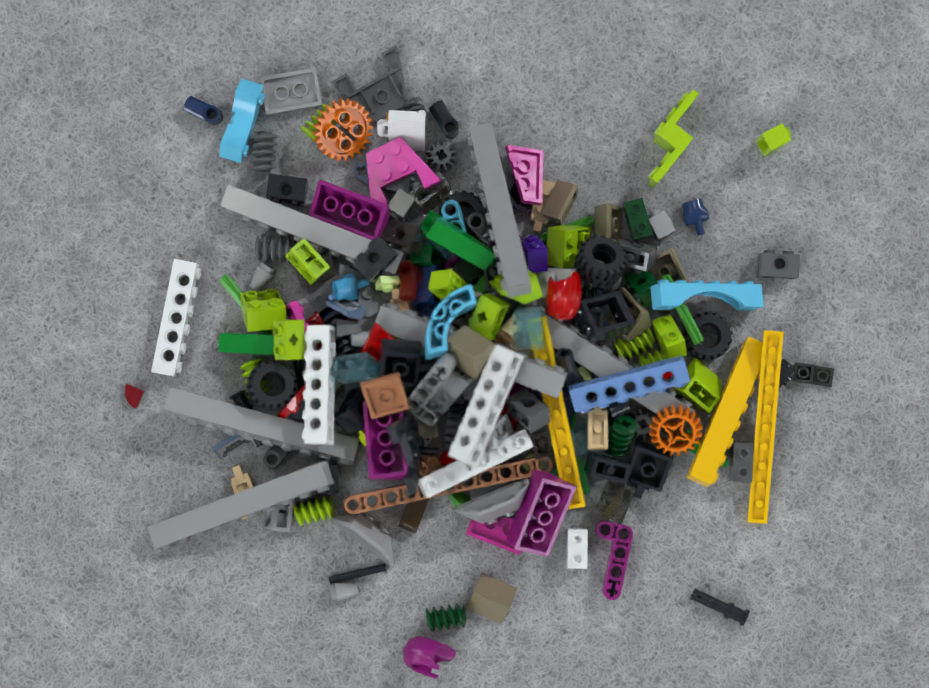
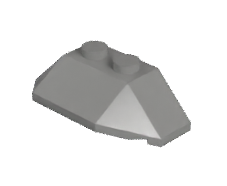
(495, 503)
(368, 534)

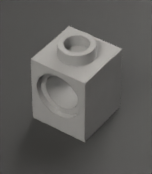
(660, 224)

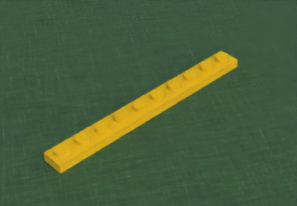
(765, 426)
(560, 428)

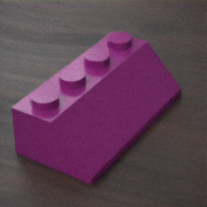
(349, 210)
(385, 458)
(541, 513)

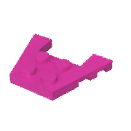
(392, 163)

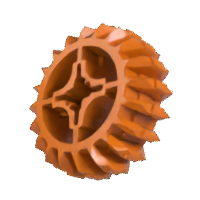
(681, 415)

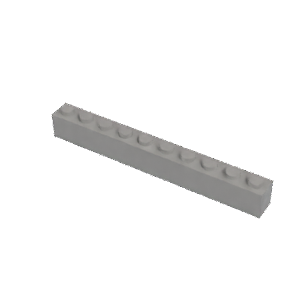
(500, 211)
(301, 226)
(413, 328)
(603, 363)
(255, 425)
(242, 504)

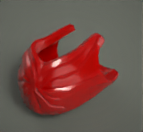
(564, 297)

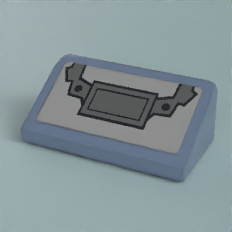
(348, 308)
(229, 445)

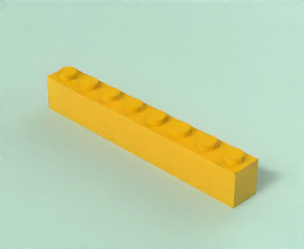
(727, 414)

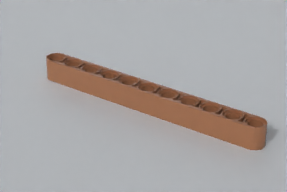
(477, 482)

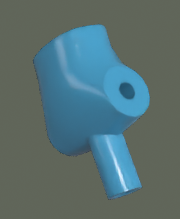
(348, 287)

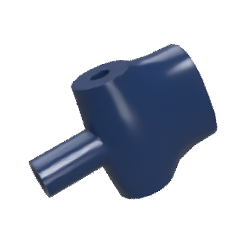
(694, 214)

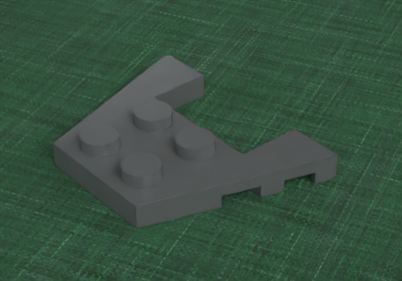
(382, 93)
(367, 297)

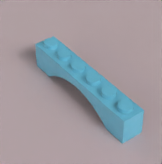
(740, 296)

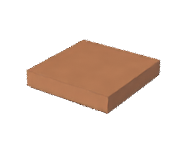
(385, 395)

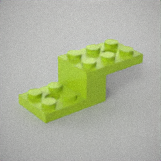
(672, 137)

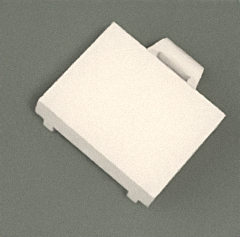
(404, 124)

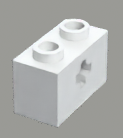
(576, 548)

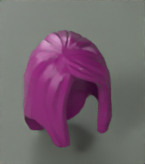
(424, 653)

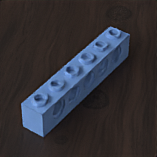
(636, 375)

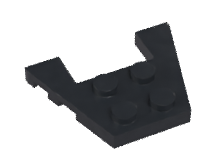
(406, 432)

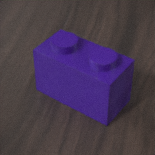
(535, 253)

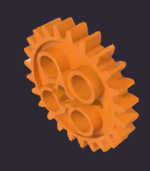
(331, 143)

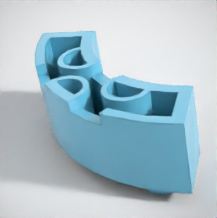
(245, 112)
(446, 312)

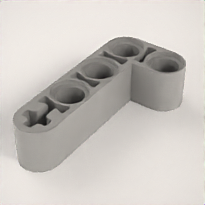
(428, 386)

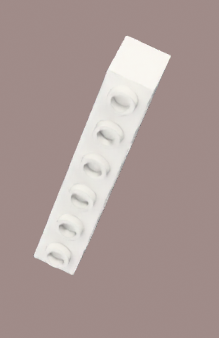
(179, 270)
(326, 393)
(486, 415)
(459, 471)

